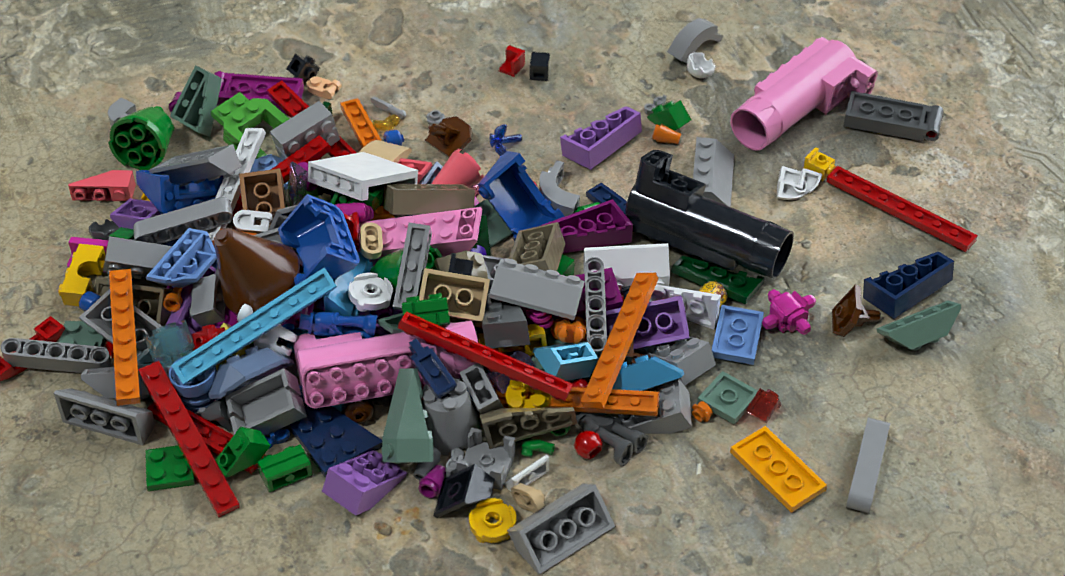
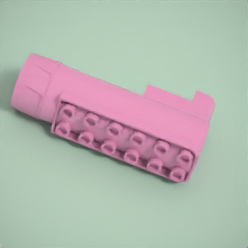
(812, 79)
(360, 369)

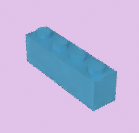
(338, 299)

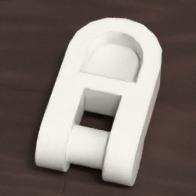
(245, 221)

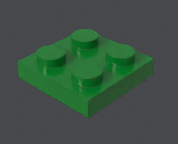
(167, 469)

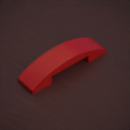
(48, 330)

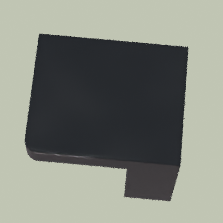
(539, 66)
(460, 266)

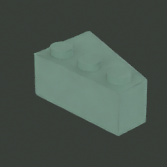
(198, 100)

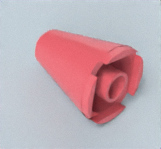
(459, 170)

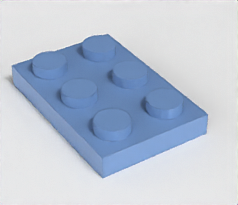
(737, 334)

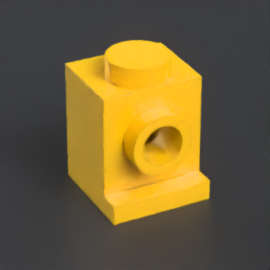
(819, 163)

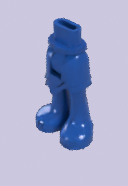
(332, 324)

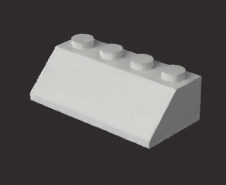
(633, 259)

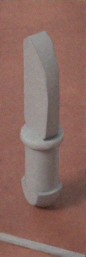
(387, 107)

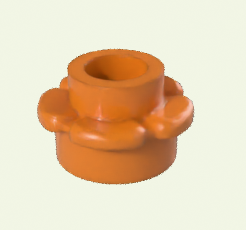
(702, 411)

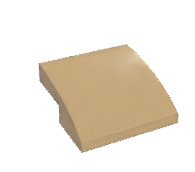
(386, 150)

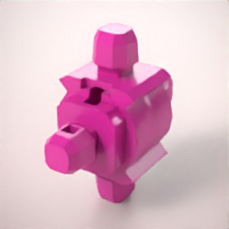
(789, 312)

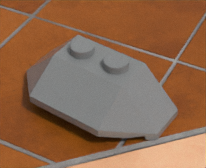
(104, 380)

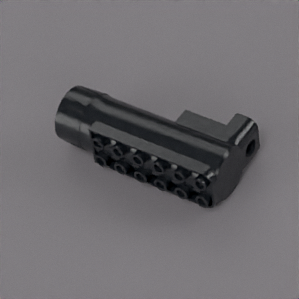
(676, 212)

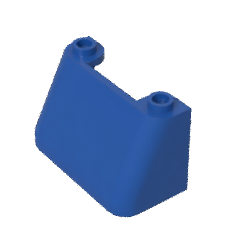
(516, 195)
(170, 196)
(320, 238)

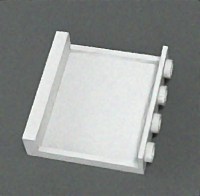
(357, 172)

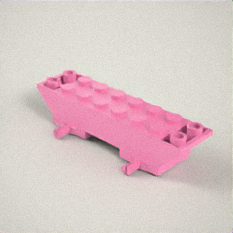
(451, 230)

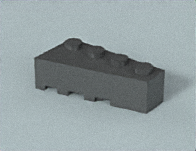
(504, 324)

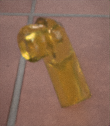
(387, 124)

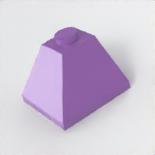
(132, 212)

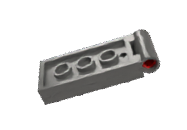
(893, 117)

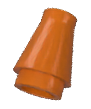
(665, 134)

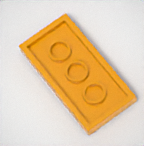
(778, 469)

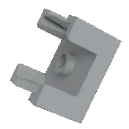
(493, 461)

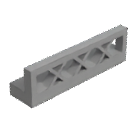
(412, 263)

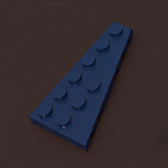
(332, 437)

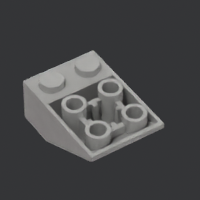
(690, 355)
(672, 414)

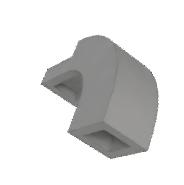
(692, 37)
(559, 198)

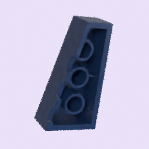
(909, 284)

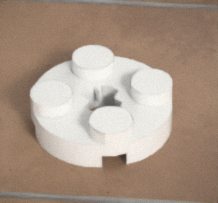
(370, 301)

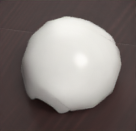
(699, 66)

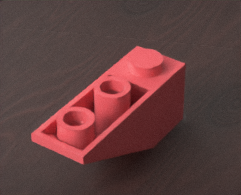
(108, 186)

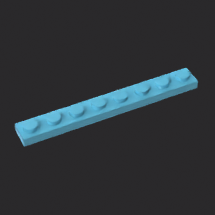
(254, 326)

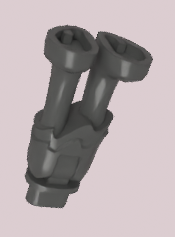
(606, 426)

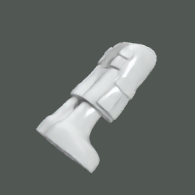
(269, 339)

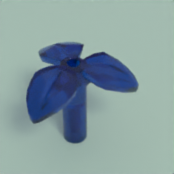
(499, 139)

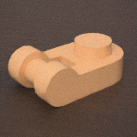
(323, 87)

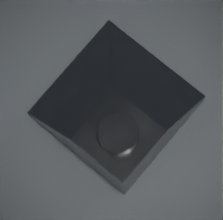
(463, 490)

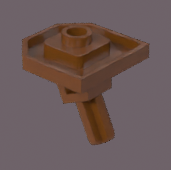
(449, 135)
(851, 313)

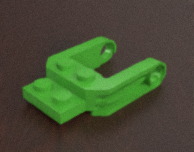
(240, 113)

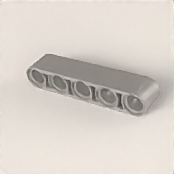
(175, 223)
(595, 299)
(46, 354)
(868, 465)

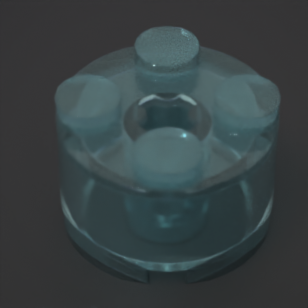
(169, 342)

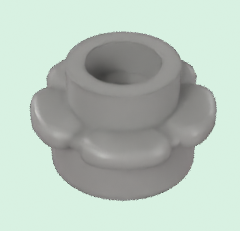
(434, 117)

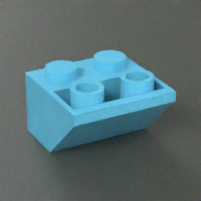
(567, 360)

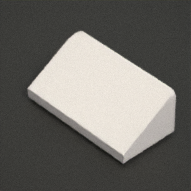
(530, 473)

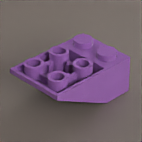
(362, 481)

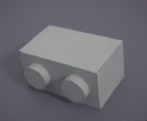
(207, 301)
(481, 388)

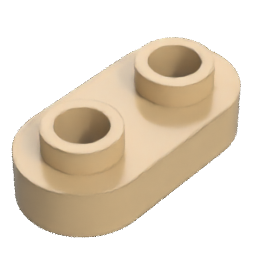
(371, 240)
(528, 497)

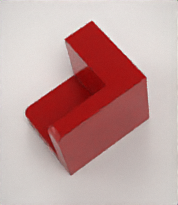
(514, 61)

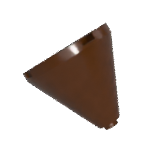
(253, 269)

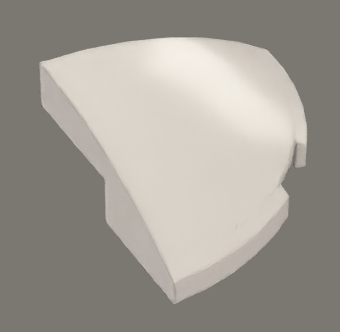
(795, 184)

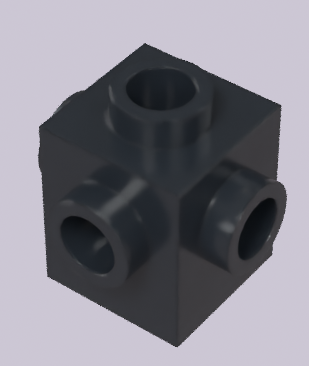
(303, 67)

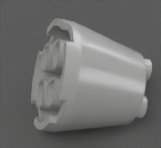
(450, 417)

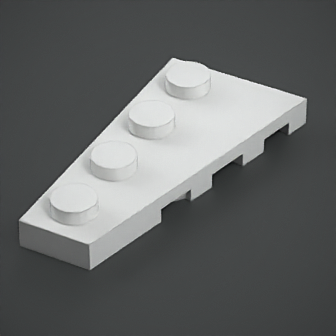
(699, 306)

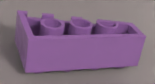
(602, 138)

